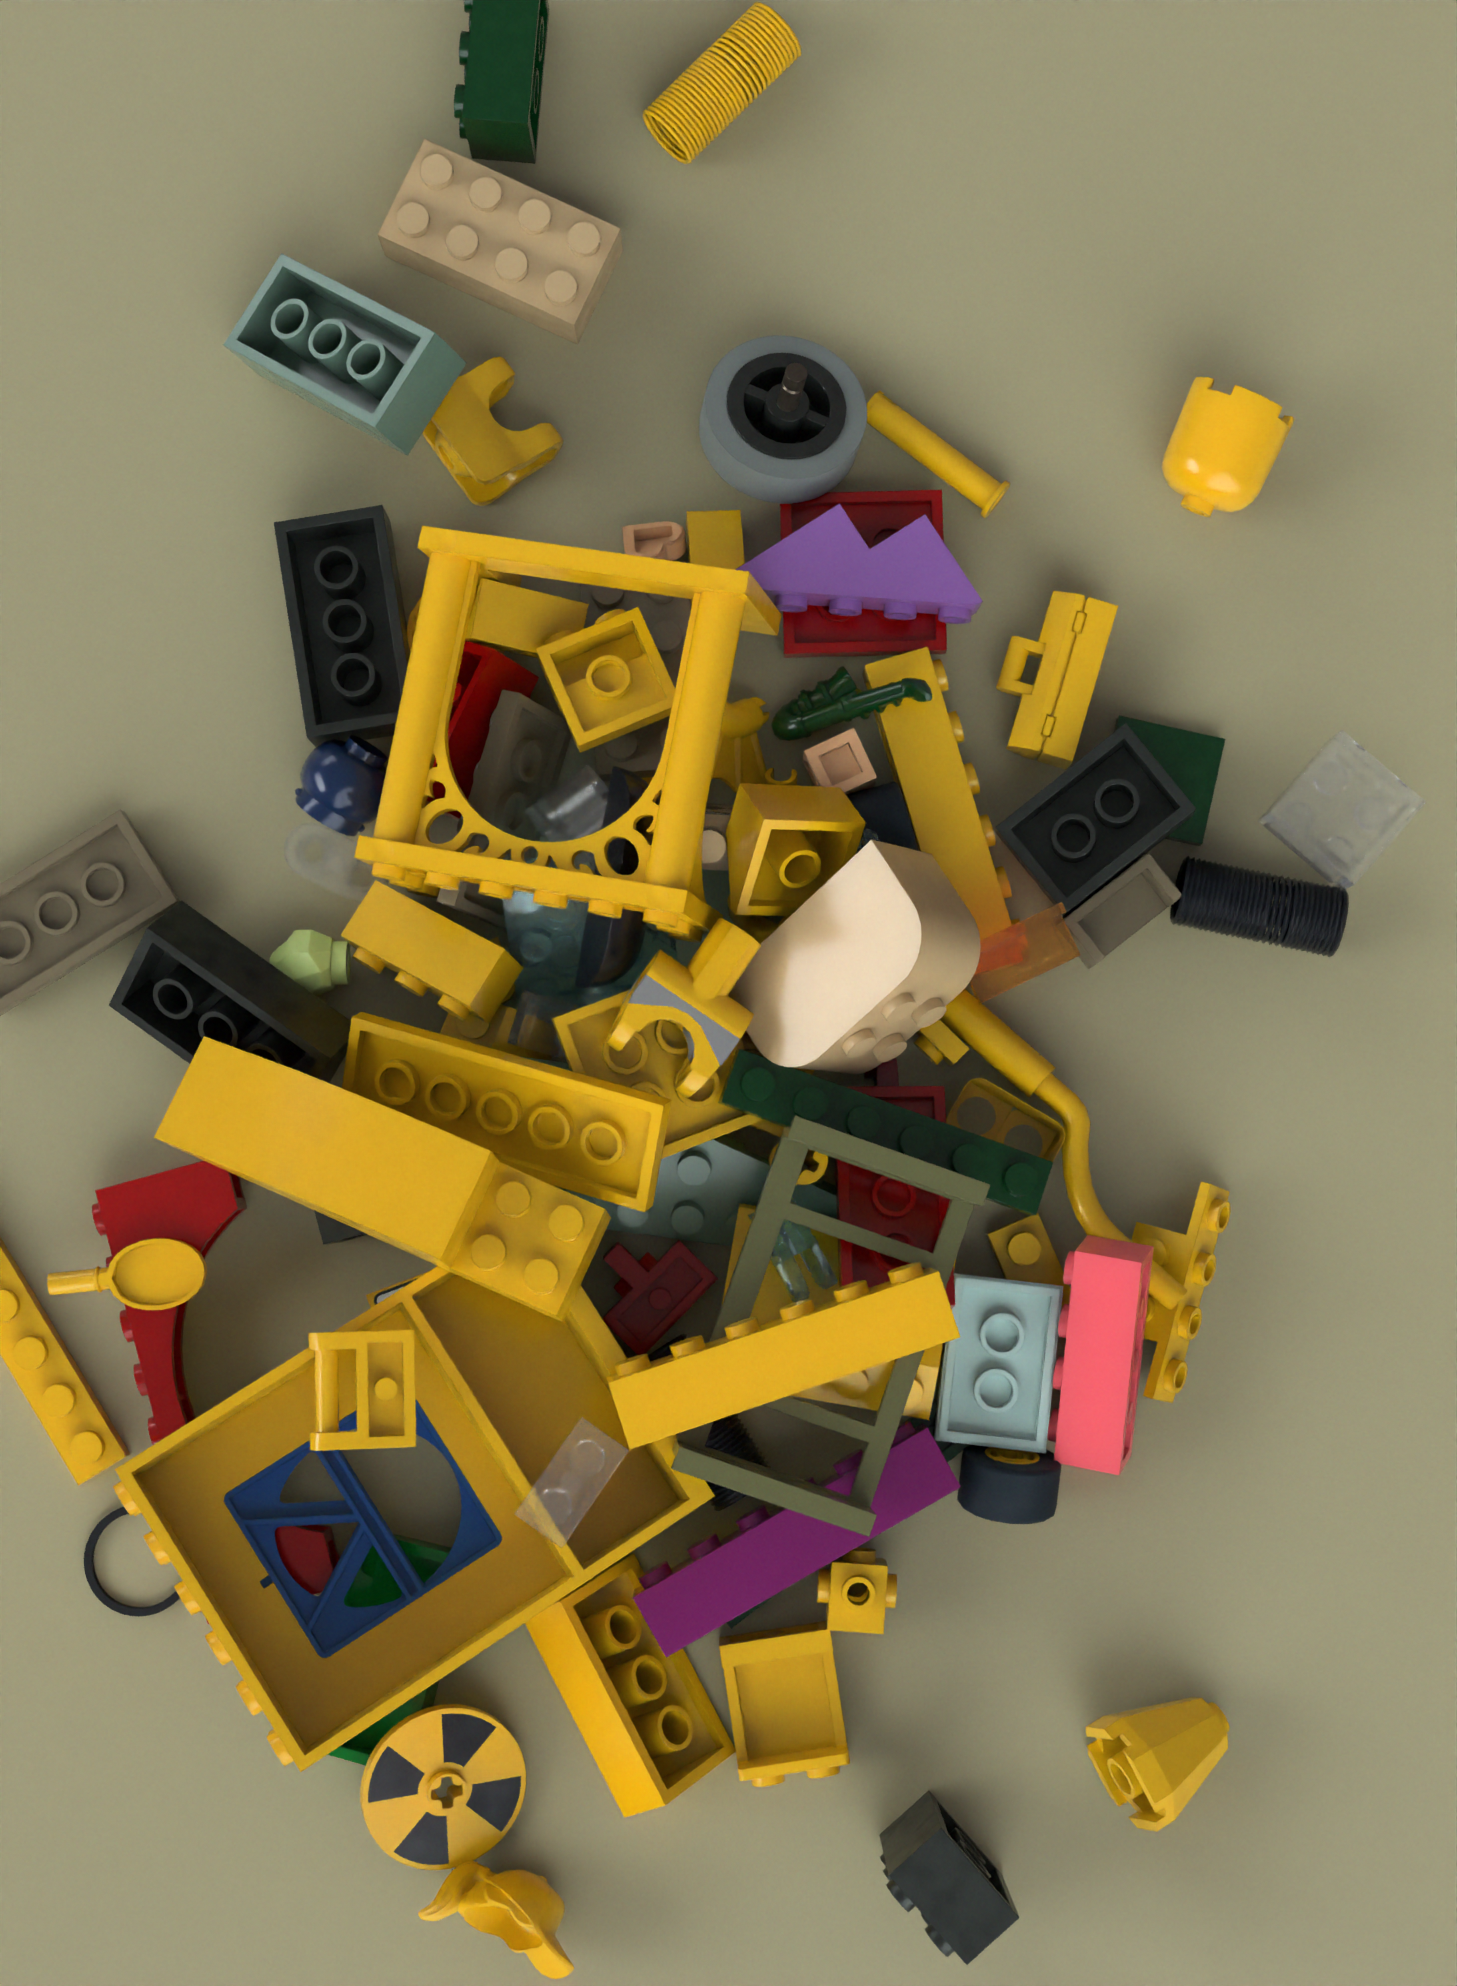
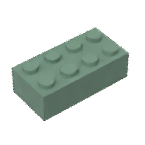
(345, 353)

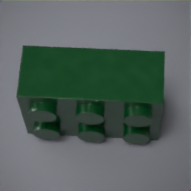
(502, 78)

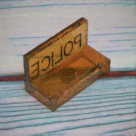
(1023, 953)

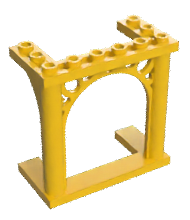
(669, 871)

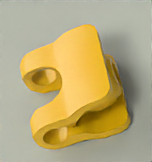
(475, 448)

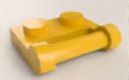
(382, 1390)

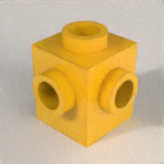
(859, 1611)

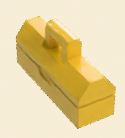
(1069, 664)

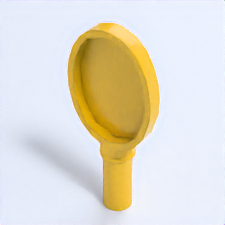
(142, 1275)

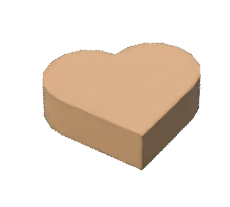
(655, 540)

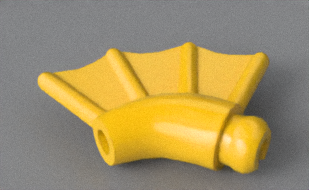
(738, 749)

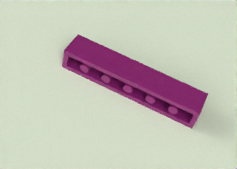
(784, 1545)

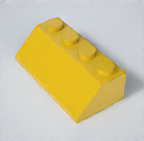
(632, 1703)

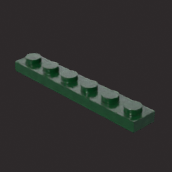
(784, 1092)

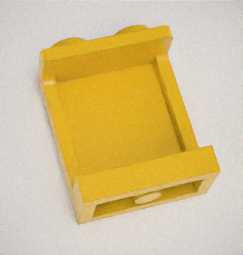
(784, 1703)

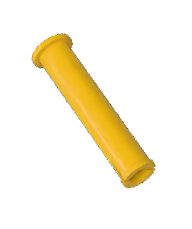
(935, 453)

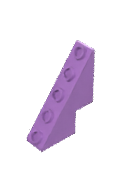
(835, 568)

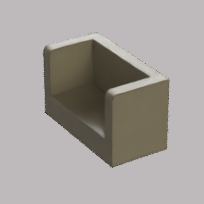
(1121, 910)

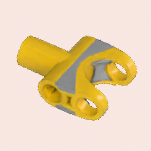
(694, 1001)

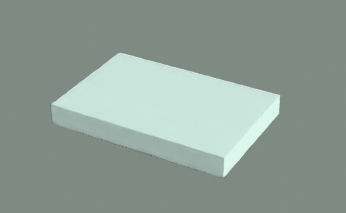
(1002, 1366)

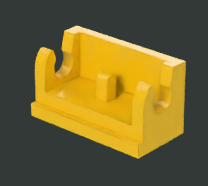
(520, 617)

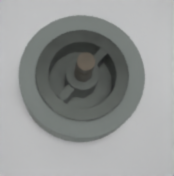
(782, 419)

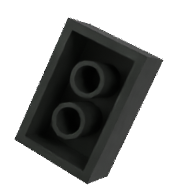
(1095, 820)
(947, 1879)

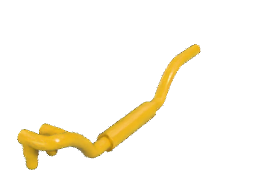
(1031, 1075)

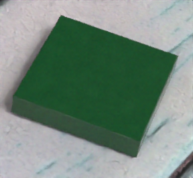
(1192, 764)

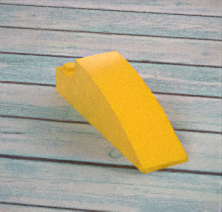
(385, 1175)

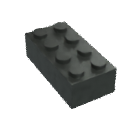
(345, 621)
(203, 982)

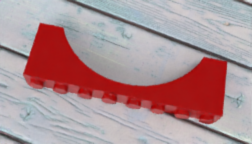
(194, 1207)

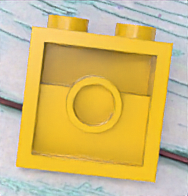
(607, 678)

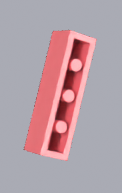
(1101, 1353)

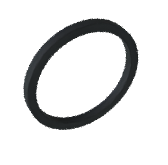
(97, 1588)

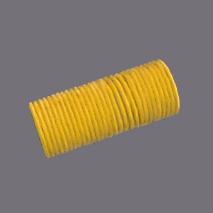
(712, 90)

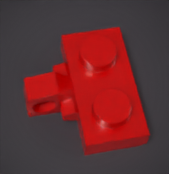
(654, 1292)

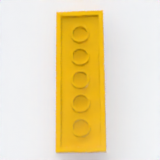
(526, 1112)

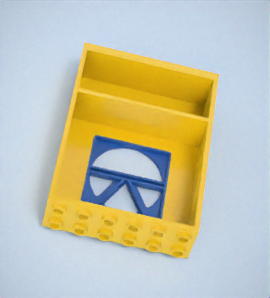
(497, 1402)

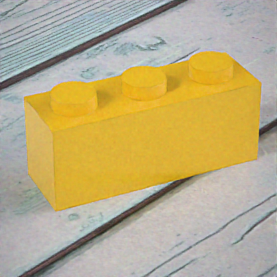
(430, 954)

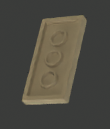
(668, 623)
(515, 770)
(76, 906)

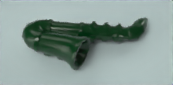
(841, 701)

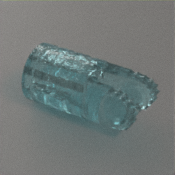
(794, 1240)

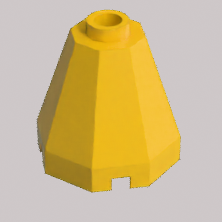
(1158, 1756)

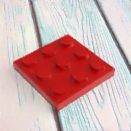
(869, 634)

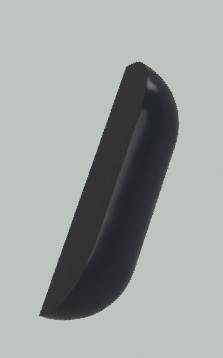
(610, 943)

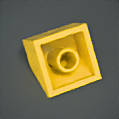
(787, 844)

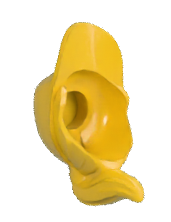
(510, 1906)

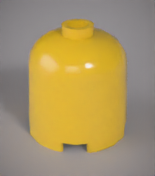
(1223, 447)

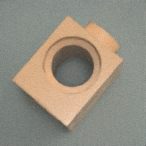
(840, 763)

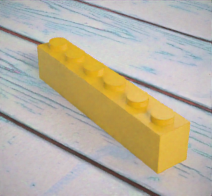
(940, 788)
(781, 1356)

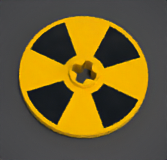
(409, 1764)

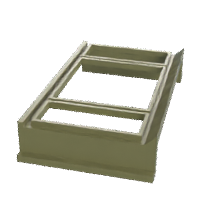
(774, 1205)

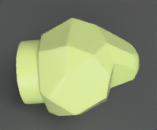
(314, 961)

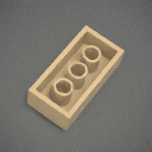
(501, 241)

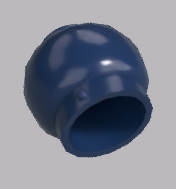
(343, 784)

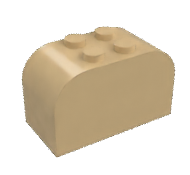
(861, 964)

